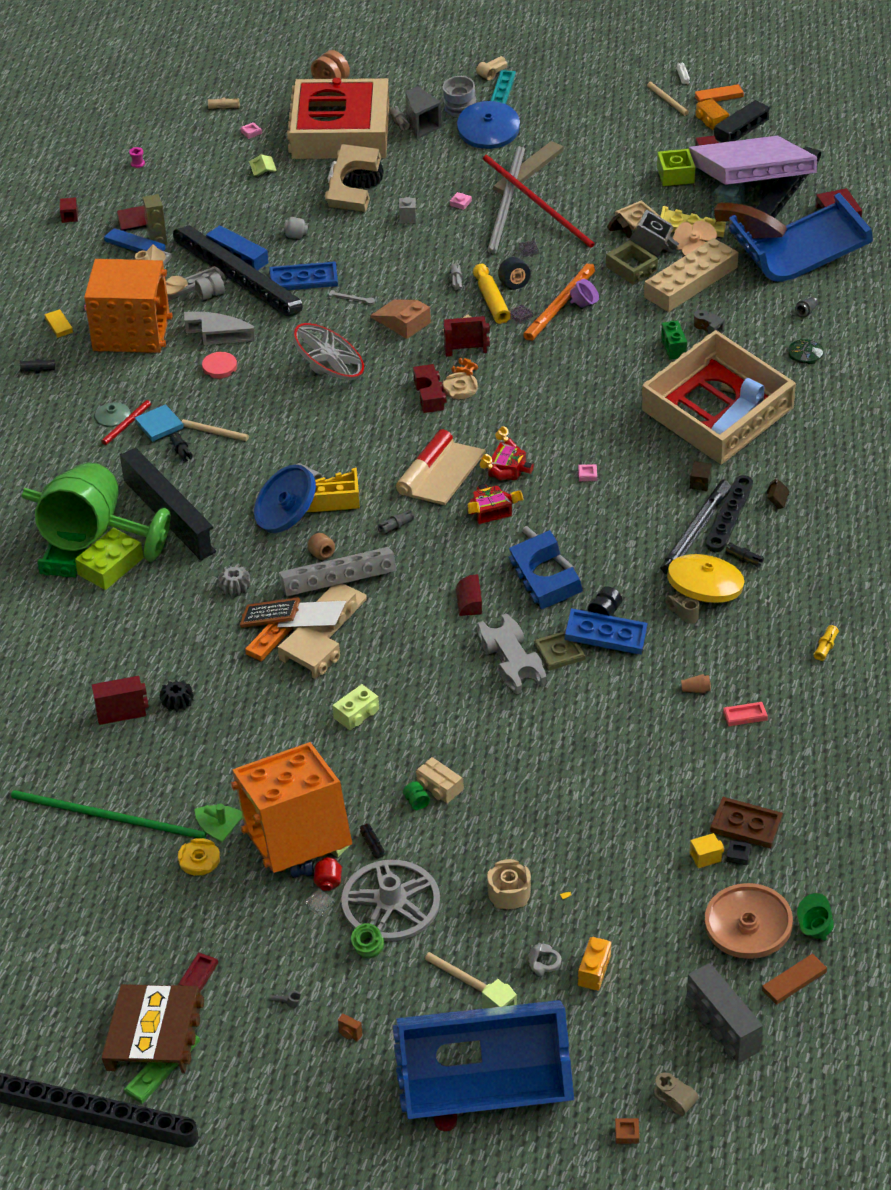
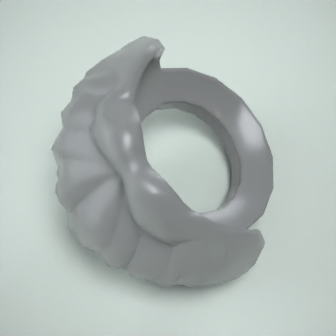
(539, 950)

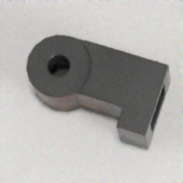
(708, 321)

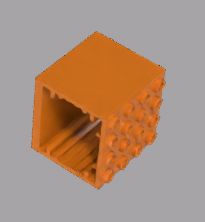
(127, 305)
(292, 807)

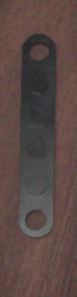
(729, 513)

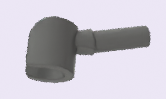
(288, 999)

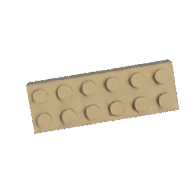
(690, 274)

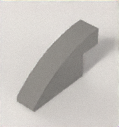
(218, 328)

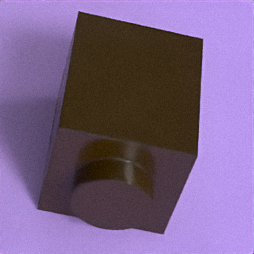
(700, 476)

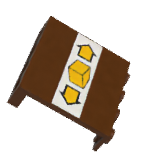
(153, 1025)

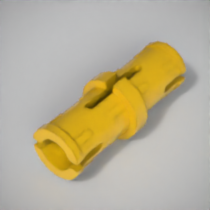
(826, 643)

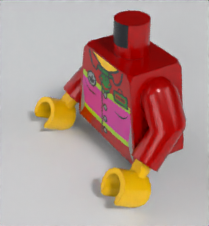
(507, 459)
(492, 503)

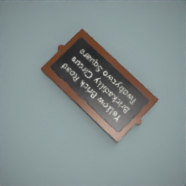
(270, 612)

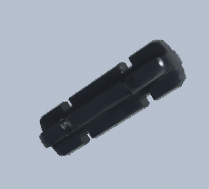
(372, 841)

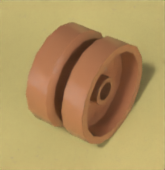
(330, 66)

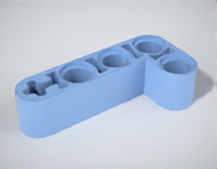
(750, 396)

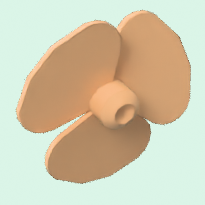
(691, 239)

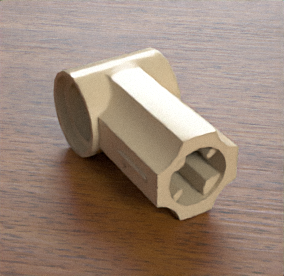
(489, 69)

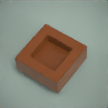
(349, 1027)
(627, 1130)

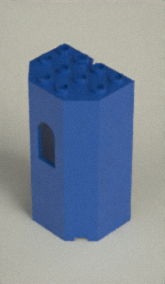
(520, 1065)

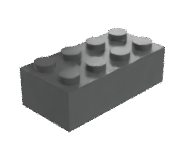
(723, 1013)

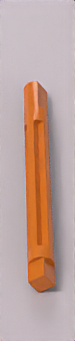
(542, 321)

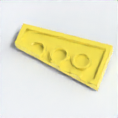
(677, 217)

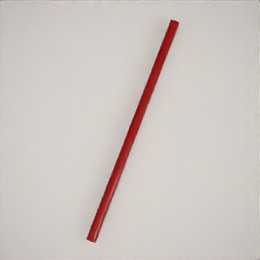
(538, 201)

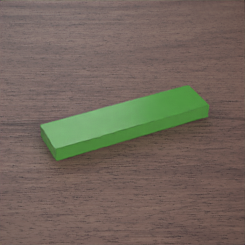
(150, 1078)

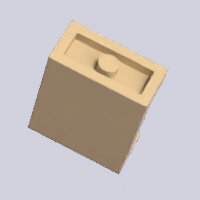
(310, 650)

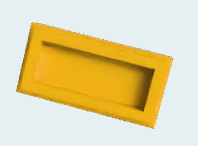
(58, 323)

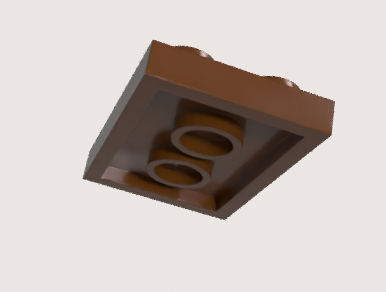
(746, 822)

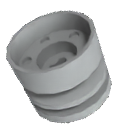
(458, 94)

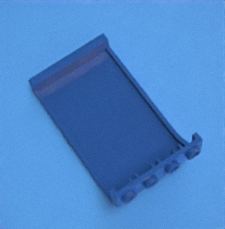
(807, 241)

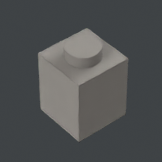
(407, 210)

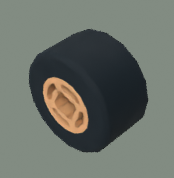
(514, 273)

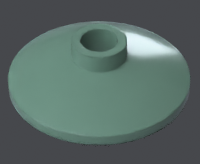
(112, 414)

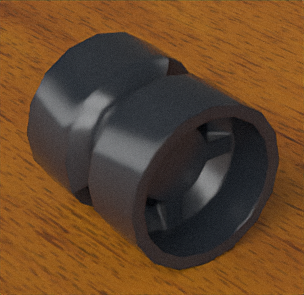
(606, 601)

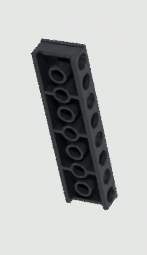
(159, 493)

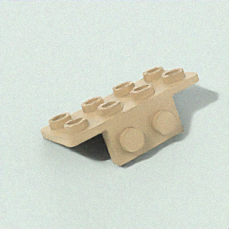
(340, 592)

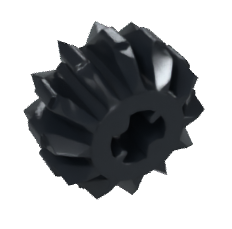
(176, 695)

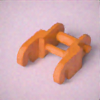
(468, 364)

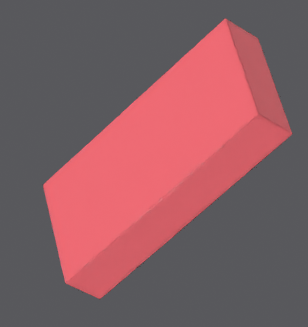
(745, 714)

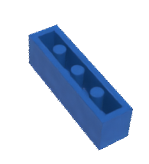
(240, 247)

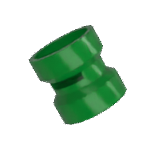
(416, 795)

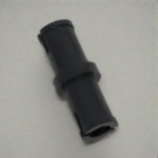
(37, 365)
(181, 446)
(744, 555)

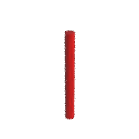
(125, 423)

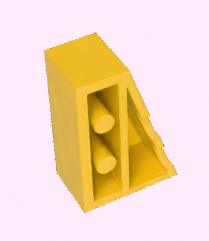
(336, 493)

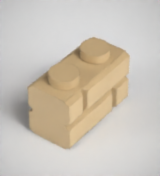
(439, 780)

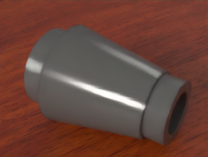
(806, 306)

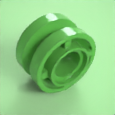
(367, 931)

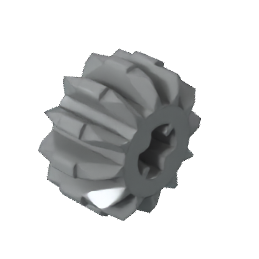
(234, 580)

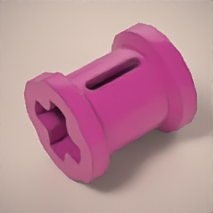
(137, 159)

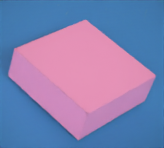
(251, 130)
(587, 472)

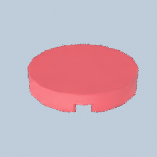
(219, 364)

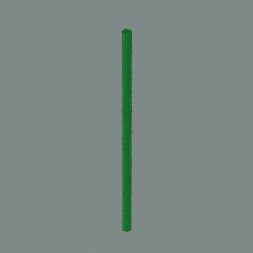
(108, 814)

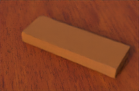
(794, 979)

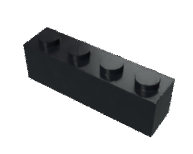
(741, 122)

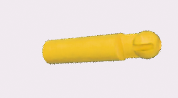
(491, 294)

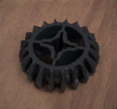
(364, 178)

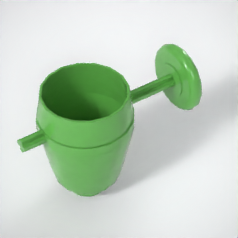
(85, 504)

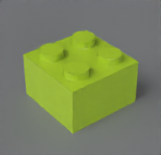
(675, 167)

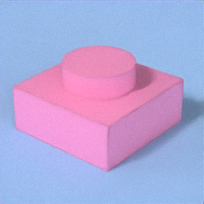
(460, 200)

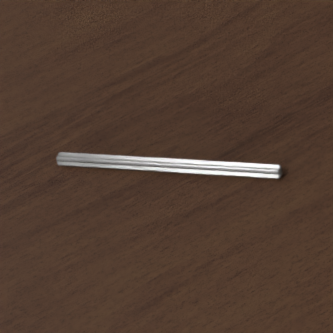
(505, 203)

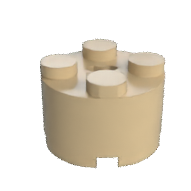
(509, 884)

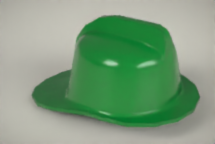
(815, 916)

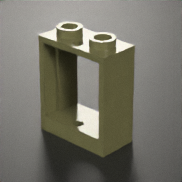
(616, 258)

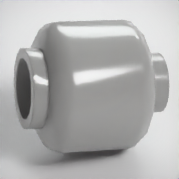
(295, 228)

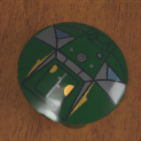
(805, 351)

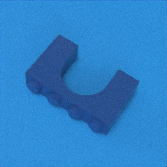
(544, 589)

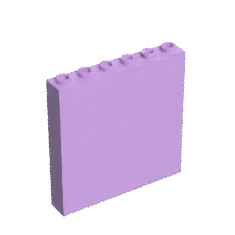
(753, 160)

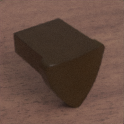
(619, 223)
(777, 493)

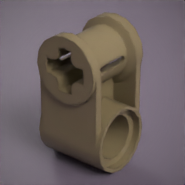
(684, 607)
(675, 1094)

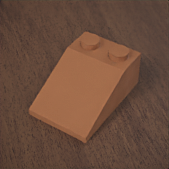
(404, 316)

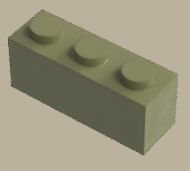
(154, 218)

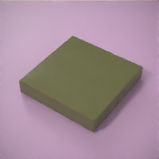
(557, 651)

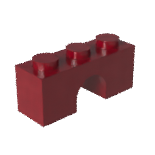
(427, 381)

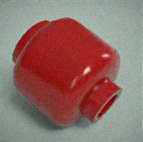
(327, 874)

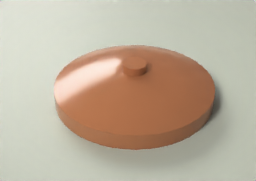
(748, 920)

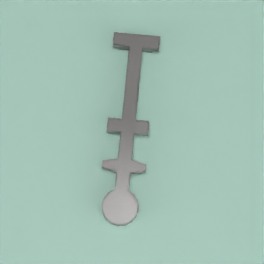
(370, 301)

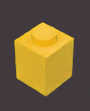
(706, 850)

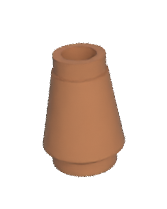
(696, 684)

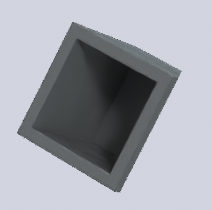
(422, 112)

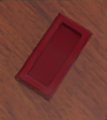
(199, 971)

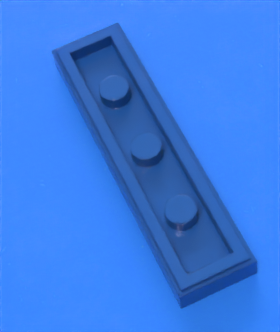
(131, 241)

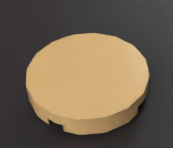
(465, 386)

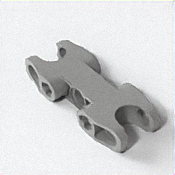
(515, 661)

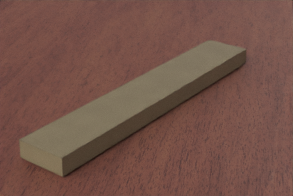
(533, 164)

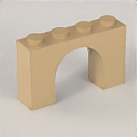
(350, 159)

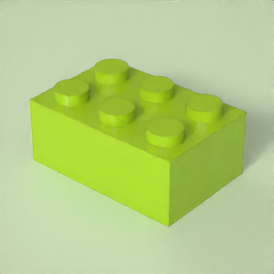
(109, 558)

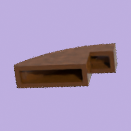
(755, 221)

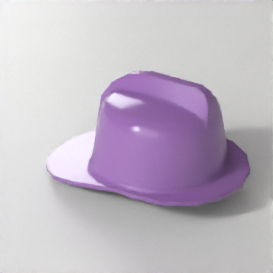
(584, 293)

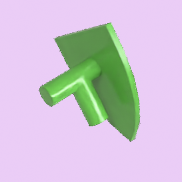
(218, 820)

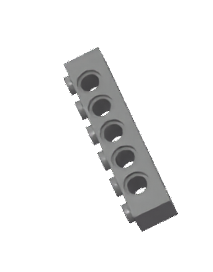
(337, 571)

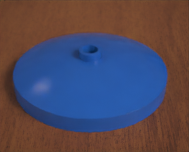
(488, 124)
(284, 498)

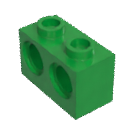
(673, 339)

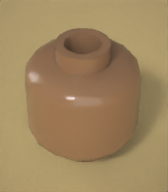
(321, 546)

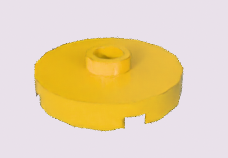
(202, 849)

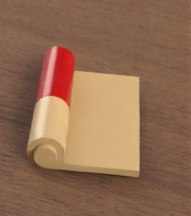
(439, 469)

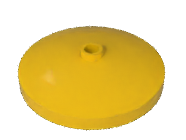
(705, 578)

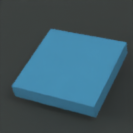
(159, 422)

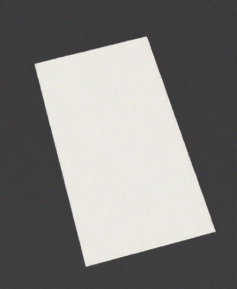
(316, 614)

